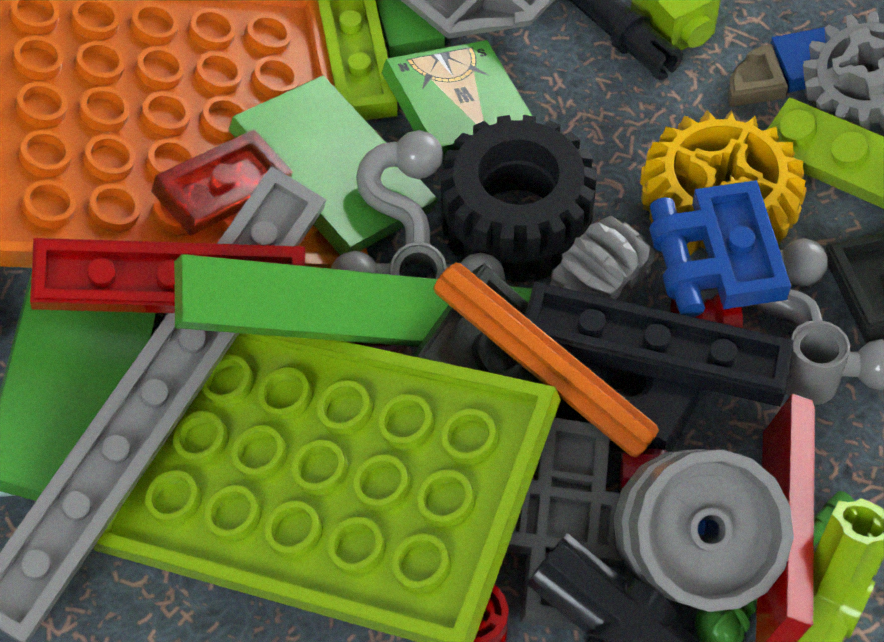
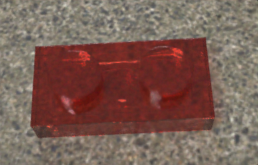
(216, 181)

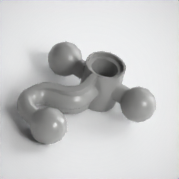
(418, 157)
(820, 348)

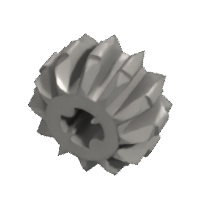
(606, 261)

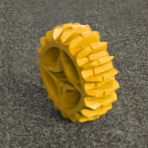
(723, 149)

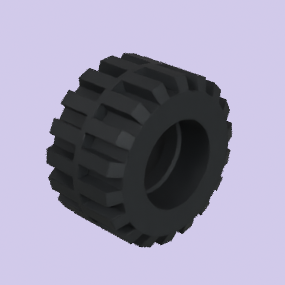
(517, 158)

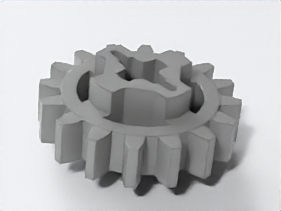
(848, 72)

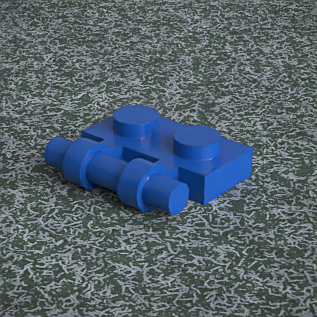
(739, 247)

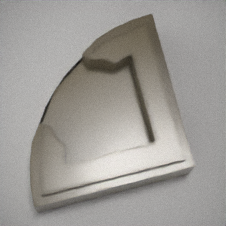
(757, 79)

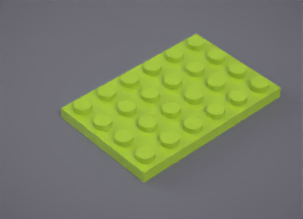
(343, 484)

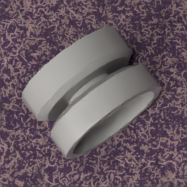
(743, 538)

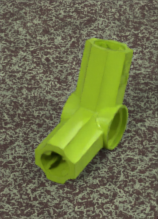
(844, 569)

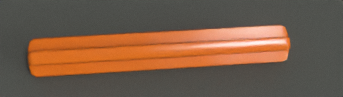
(546, 359)

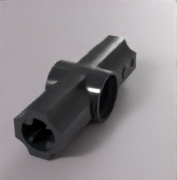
(602, 600)

